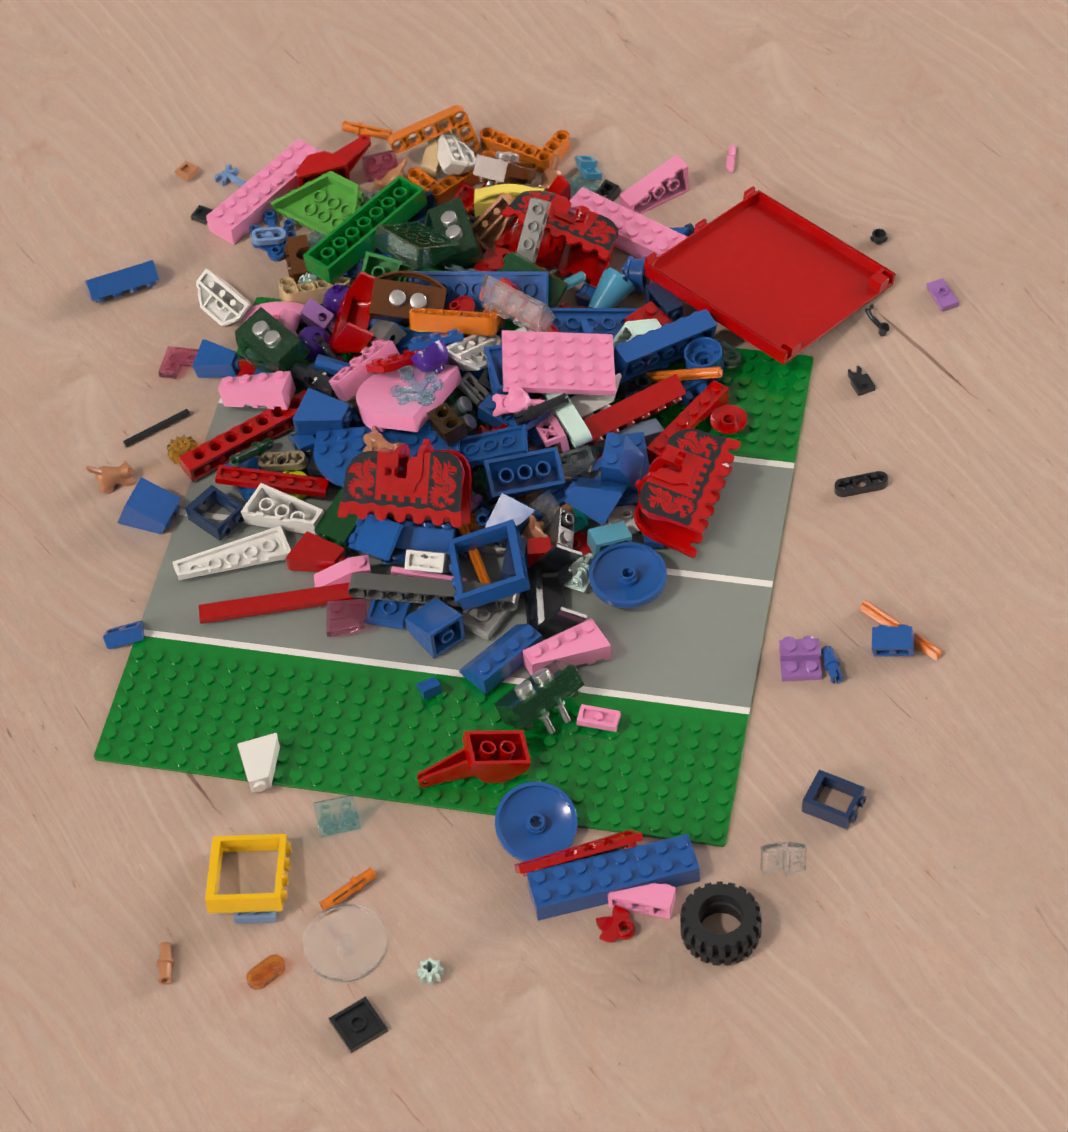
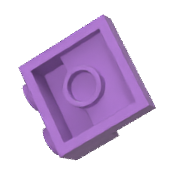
(800, 659)

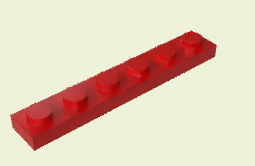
(280, 481)

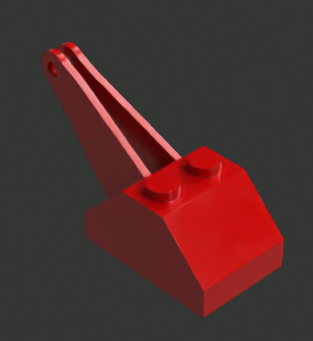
(339, 162)
(486, 754)

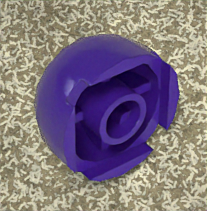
(333, 298)
(309, 336)
(431, 358)

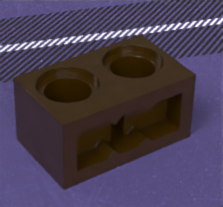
(447, 424)

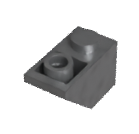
(562, 528)

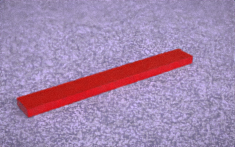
(272, 603)

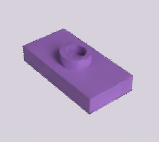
(942, 294)

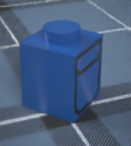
(584, 295)

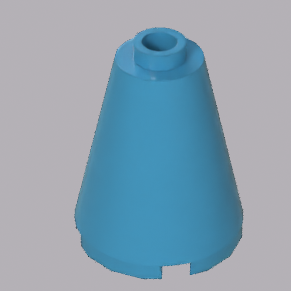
(611, 290)

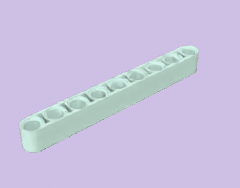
(569, 419)

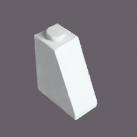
(259, 761)

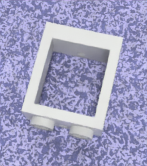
(427, 561)

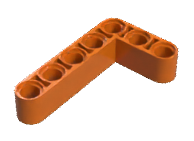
(436, 130)
(542, 157)
(447, 187)
(472, 323)

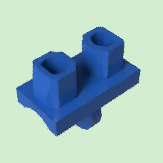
(693, 389)

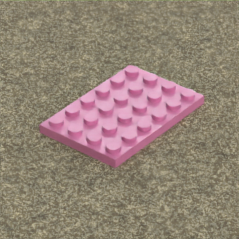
(558, 362)

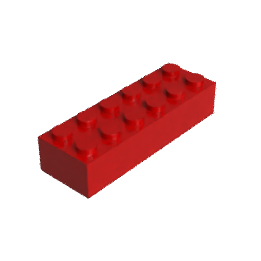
(635, 408)

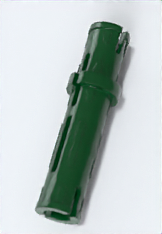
(255, 449)

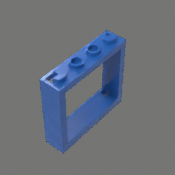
(495, 590)

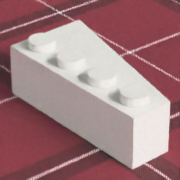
(274, 508)

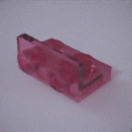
(379, 164)

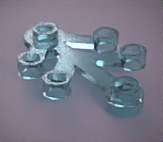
(424, 396)

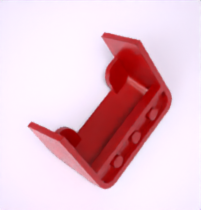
(353, 317)

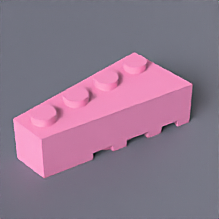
(657, 187)
(350, 378)
(258, 390)
(573, 646)

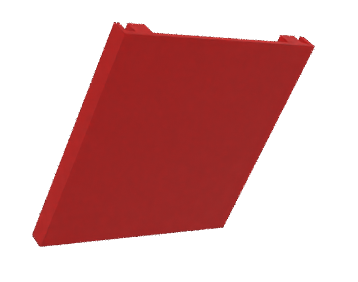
(769, 275)

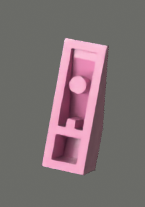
(342, 571)
(646, 899)

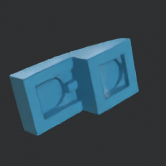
(588, 168)

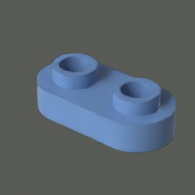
(268, 236)

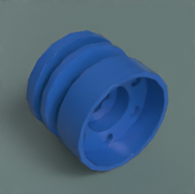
(704, 353)

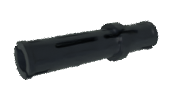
(540, 409)

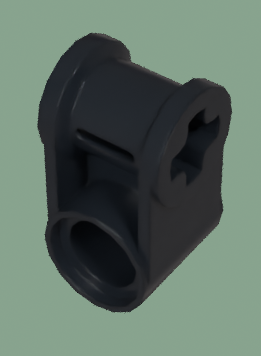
(634, 385)

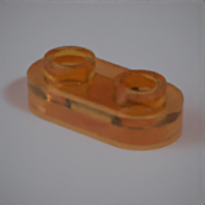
(265, 972)

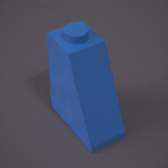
(215, 361)

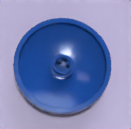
(627, 575)
(535, 821)

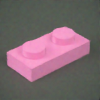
(598, 718)

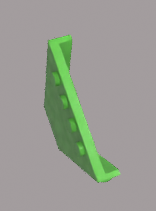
(321, 202)

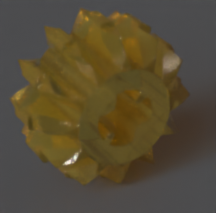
(179, 447)

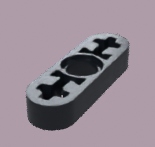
(856, 490)

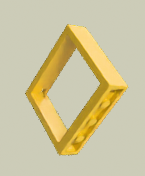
(247, 902)

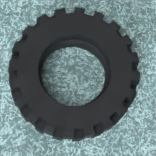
(720, 899)

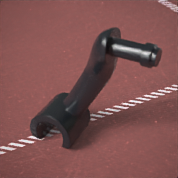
(883, 327)

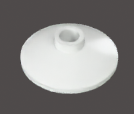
(625, 514)

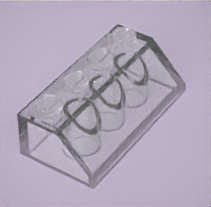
(515, 305)

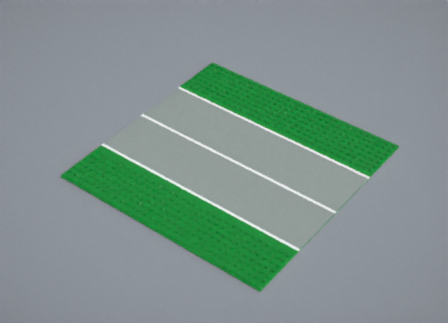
(352, 701)

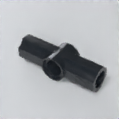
(313, 379)

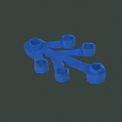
(276, 252)

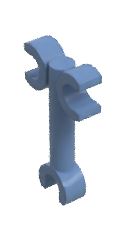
(230, 175)

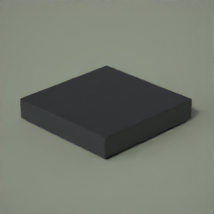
(358, 1024)

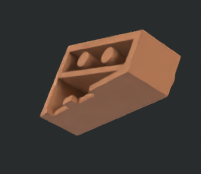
(491, 223)

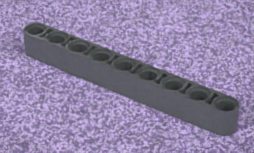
(418, 590)

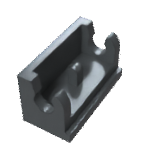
(386, 329)

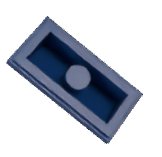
(124, 634)

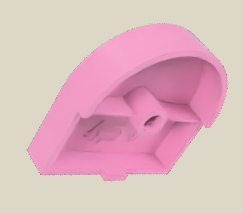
(382, 409)

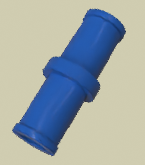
(832, 664)

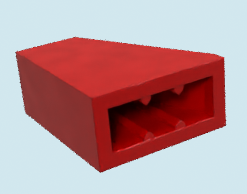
(314, 554)

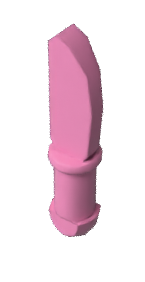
(731, 158)

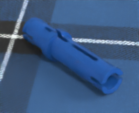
(483, 514)

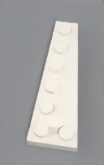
(245, 552)

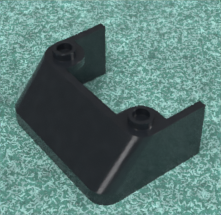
(546, 594)

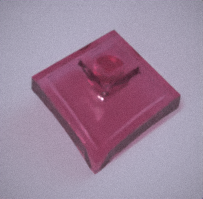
(345, 616)

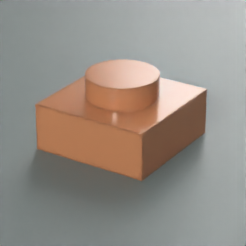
(187, 171)

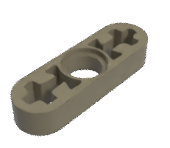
(276, 457)

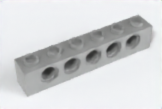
(533, 228)

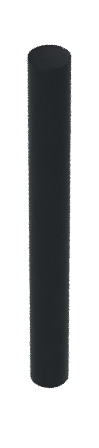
(155, 428)

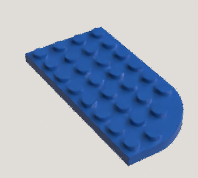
(338, 447)

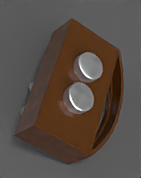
(504, 169)
(394, 299)

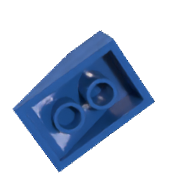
(494, 365)
(375, 537)

